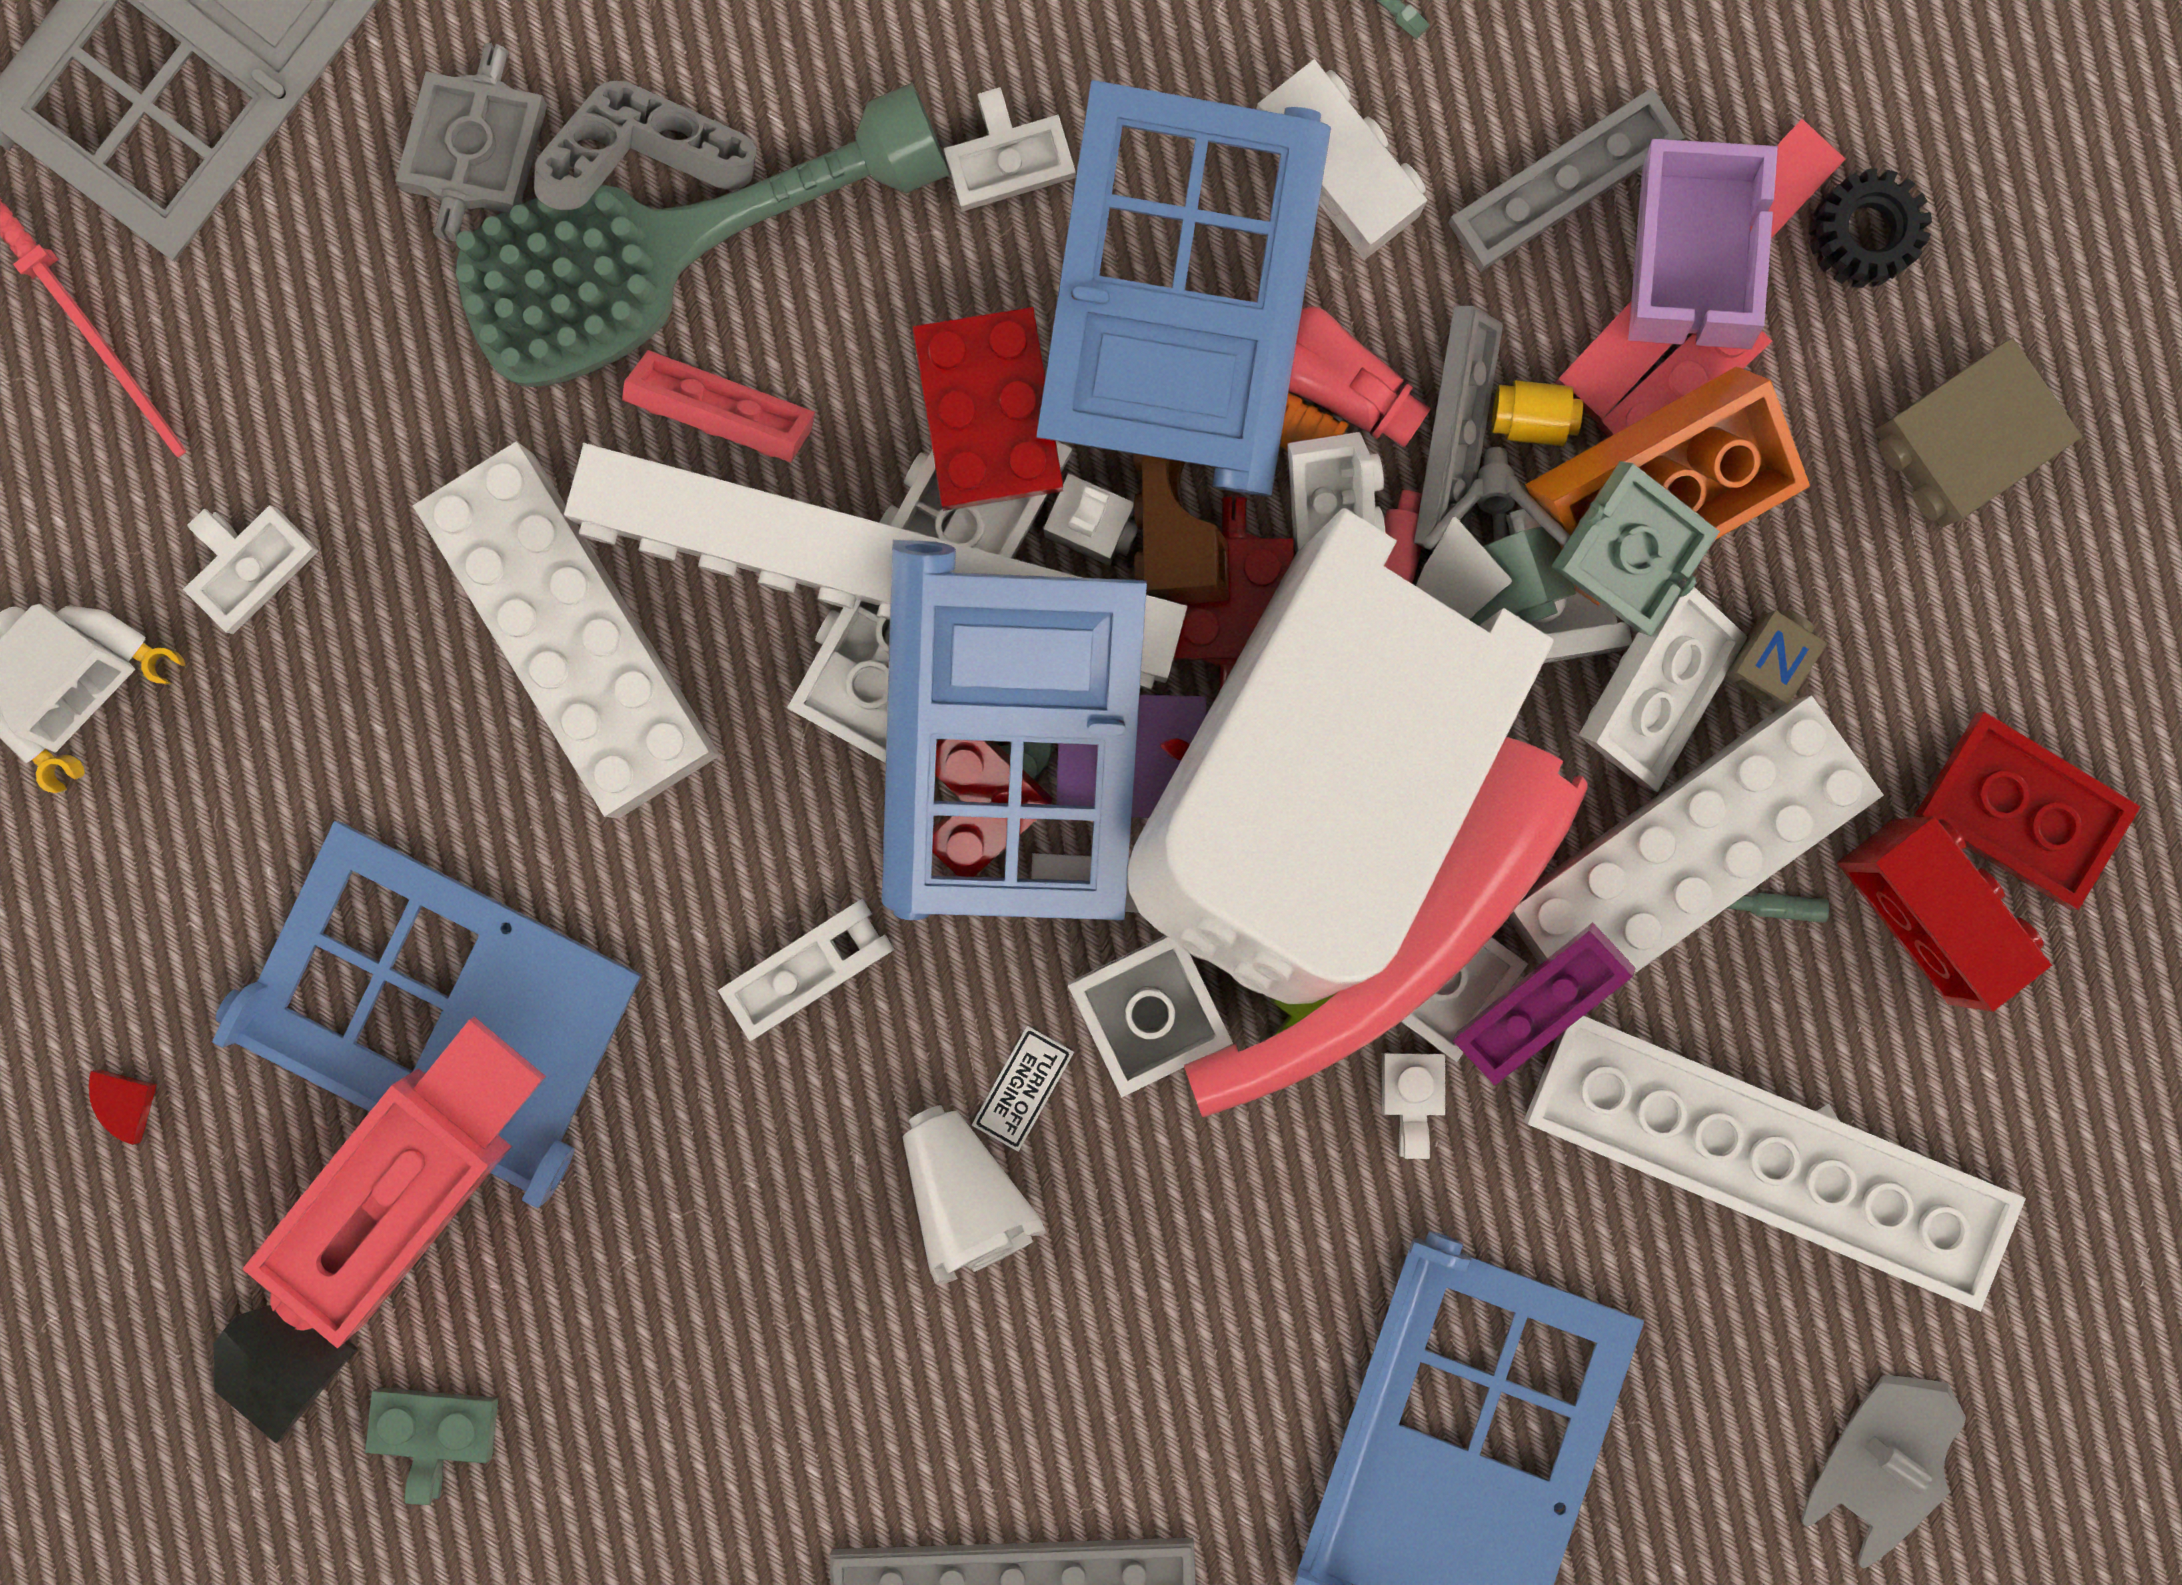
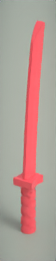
(35, 262)

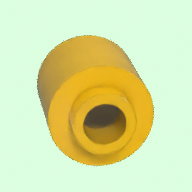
(1536, 413)

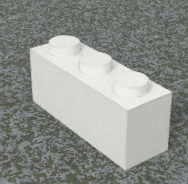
(1362, 182)

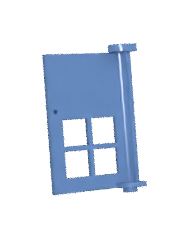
(1172, 365)
(1016, 667)
(521, 981)
(1443, 1513)

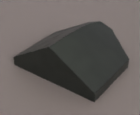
(273, 1369)

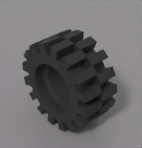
(1898, 208)

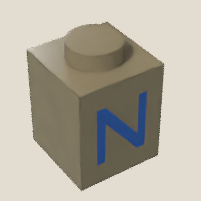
(1776, 658)

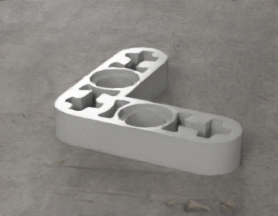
(618, 118)

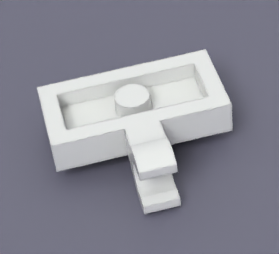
(1008, 158)
(247, 565)

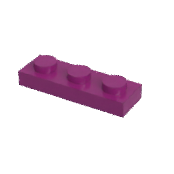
(1544, 1004)

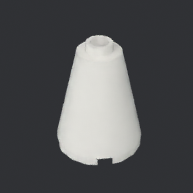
(963, 1197)

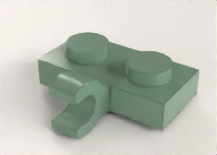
(430, 1430)

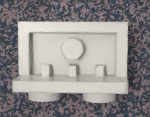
(1330, 477)

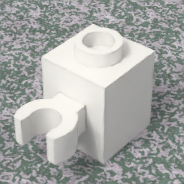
(1091, 521)

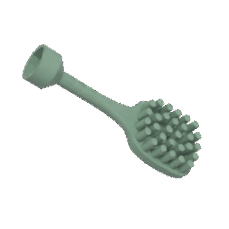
(595, 282)

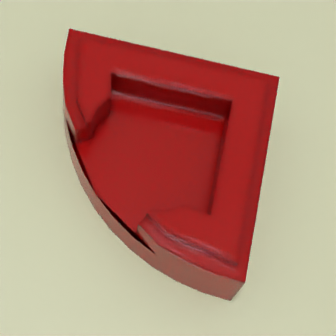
(121, 1104)

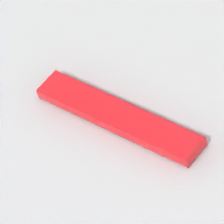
(1612, 362)

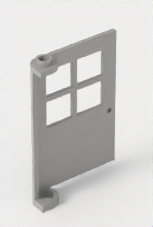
(250, 42)

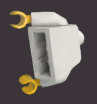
(58, 674)

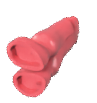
(1351, 380)

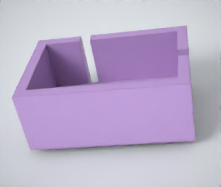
(1694, 243)

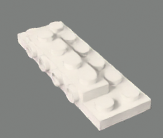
(849, 676)

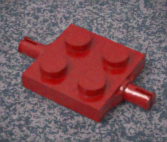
(1256, 567)

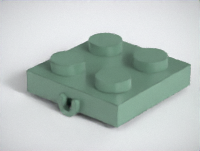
(1636, 548)

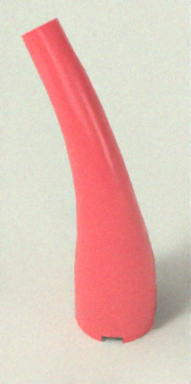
(1484, 877)

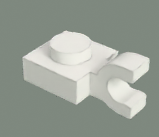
(1413, 1089)

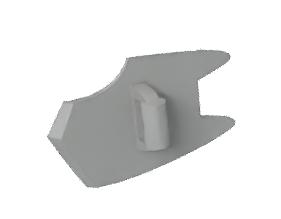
(1890, 1461)

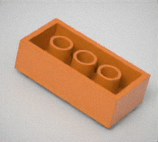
(1713, 449)

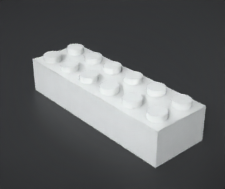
(566, 631)
(1703, 839)

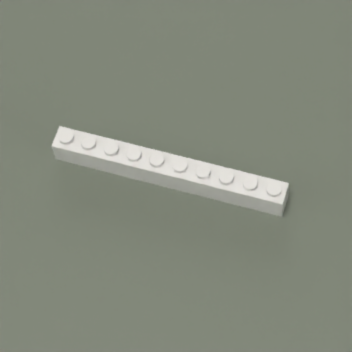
(786, 540)

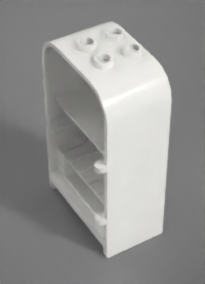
(1331, 772)

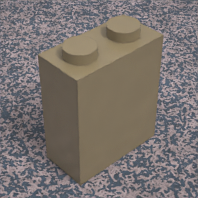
(1976, 434)

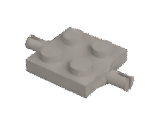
(471, 142)

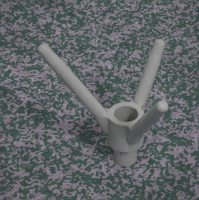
(1496, 494)

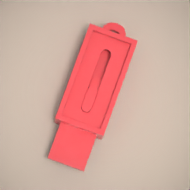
(394, 1186)

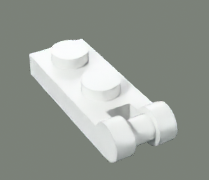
(803, 971)

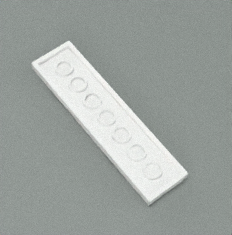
(1775, 1161)

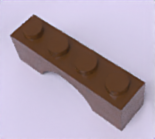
(1181, 554)

